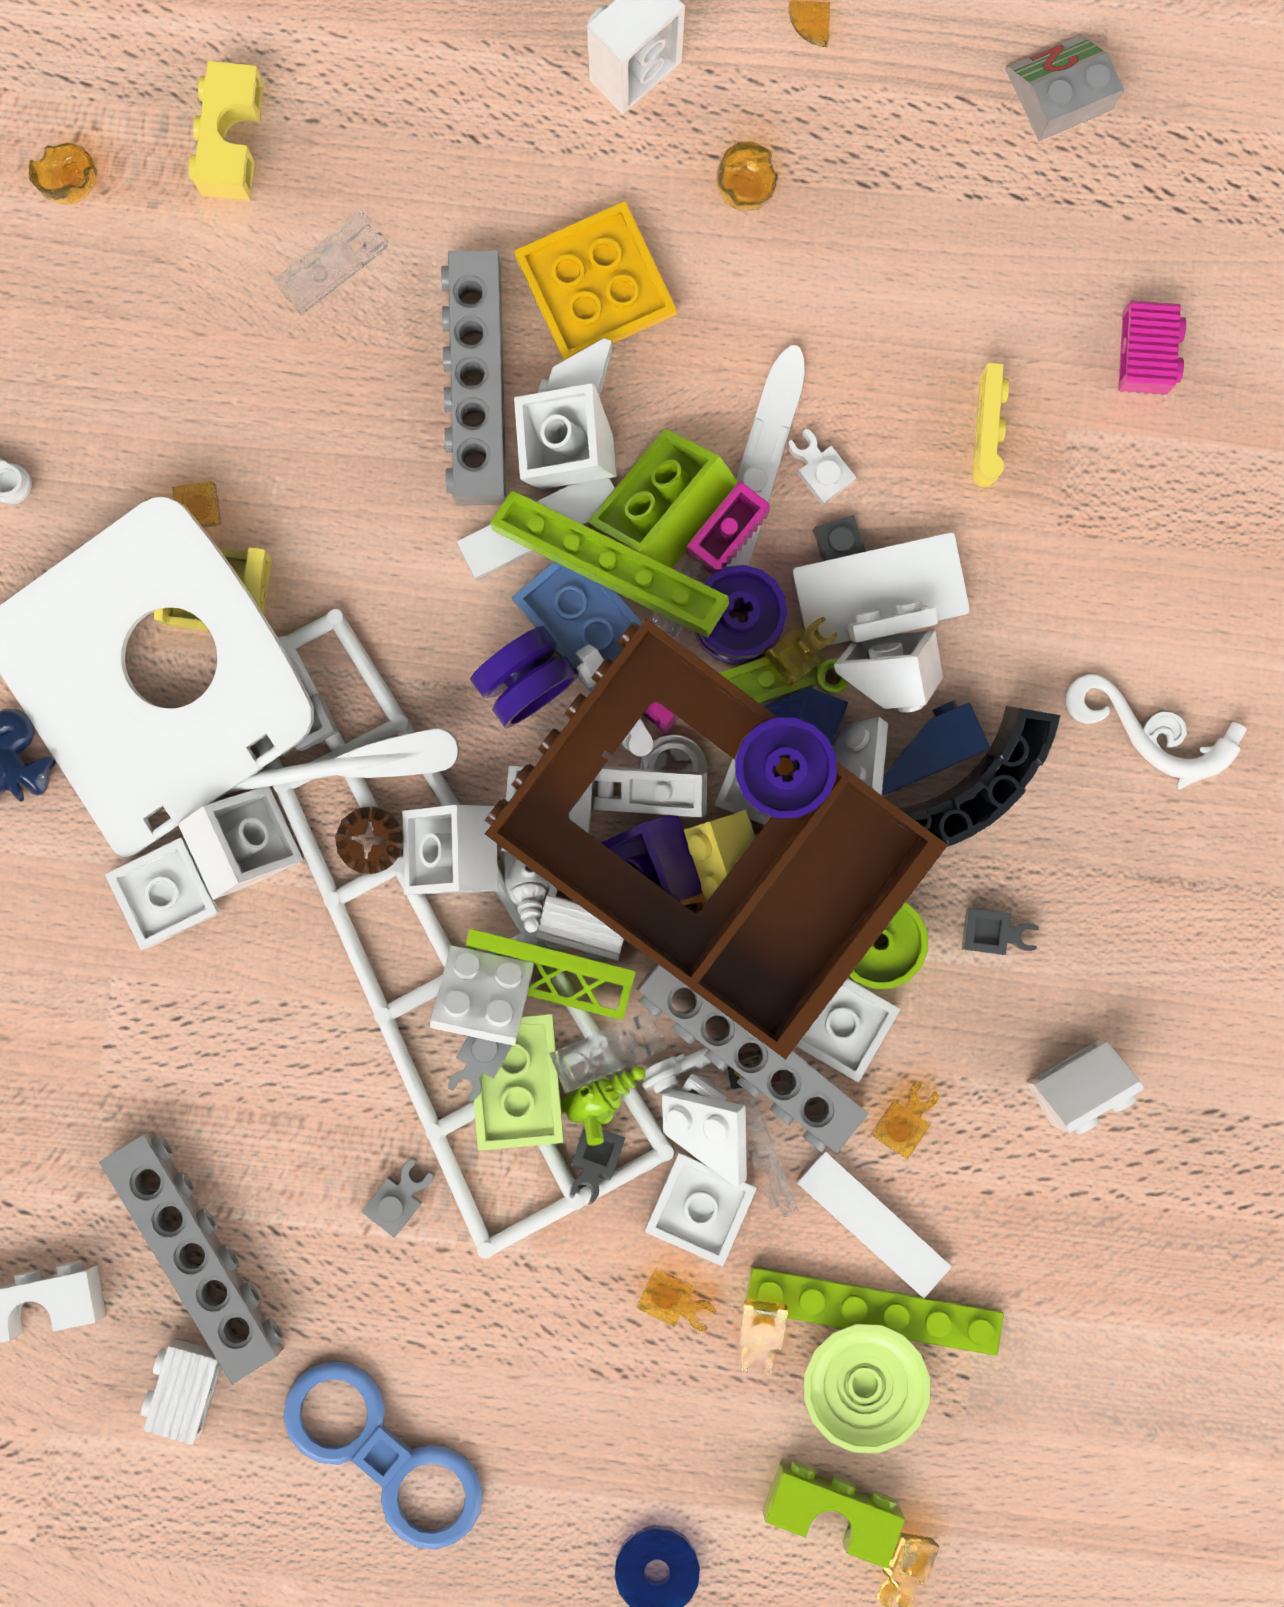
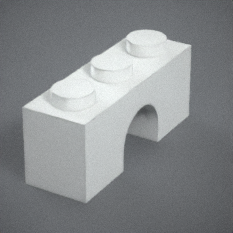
(69, 1296)

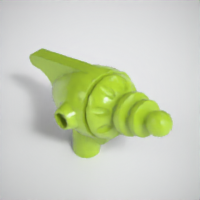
(598, 1102)

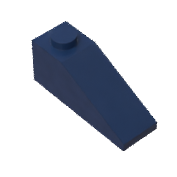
(939, 744)

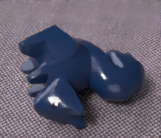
(16, 736)

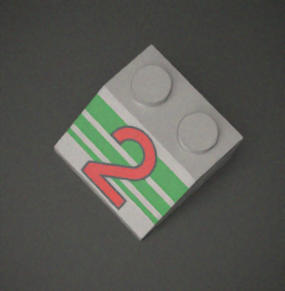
(1065, 85)

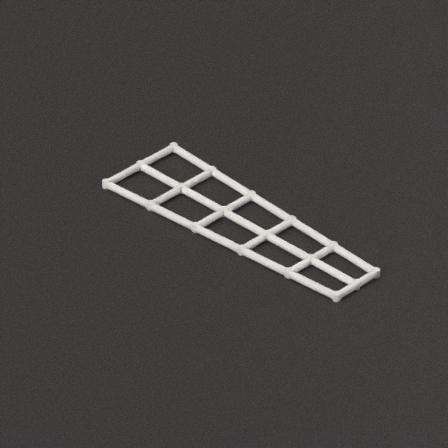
(385, 1012)

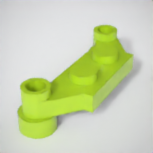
(765, 683)

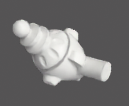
(525, 890)

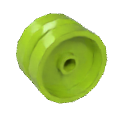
(899, 957)

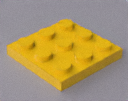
(595, 281)

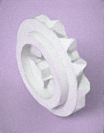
(680, 748)

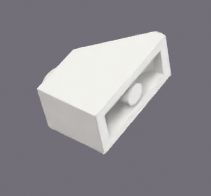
(582, 368)

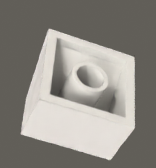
(563, 437)
(894, 669)
(239, 841)
(448, 851)

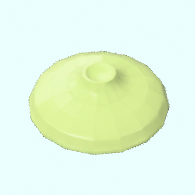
(867, 1388)

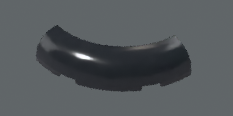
(995, 782)

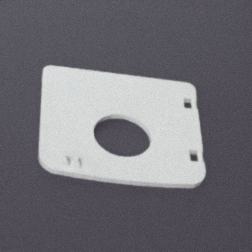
(69, 673)

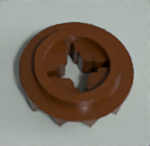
(381, 855)

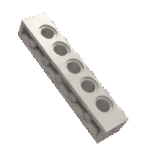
(479, 273)
(840, 1112)
(169, 1244)

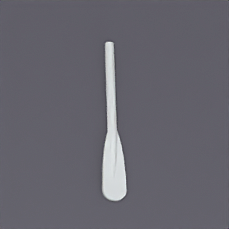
(392, 757)

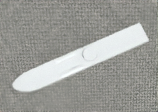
(770, 432)

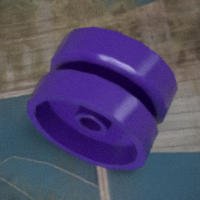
(765, 612)
(524, 676)
(804, 786)

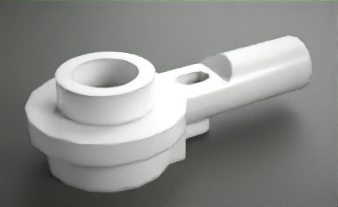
(14, 483)
(663, 1074)

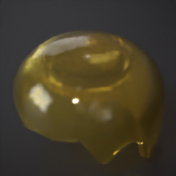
(64, 173)
(746, 176)

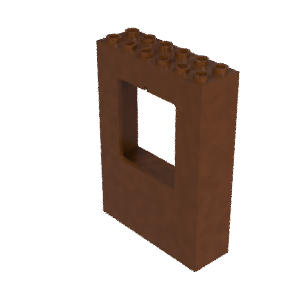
(793, 905)

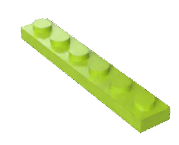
(610, 563)
(849, 1304)

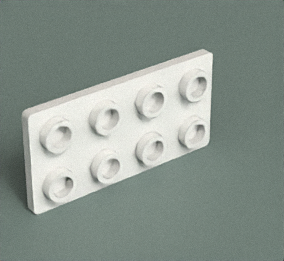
(883, 589)

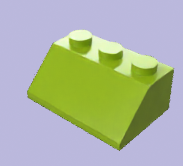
(665, 498)

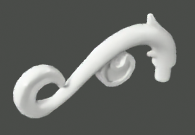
(1215, 757)

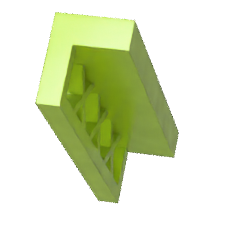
(562, 962)

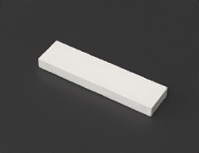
(489, 551)
(874, 1224)

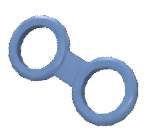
(383, 1455)

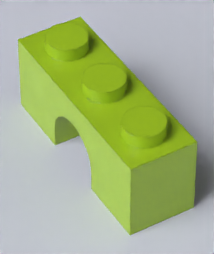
(801, 1496)

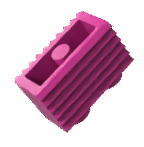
(1151, 347)
(728, 528)

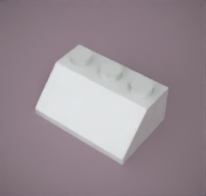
(634, 47)

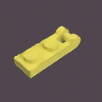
(989, 425)

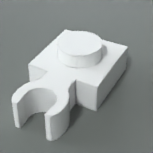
(823, 472)

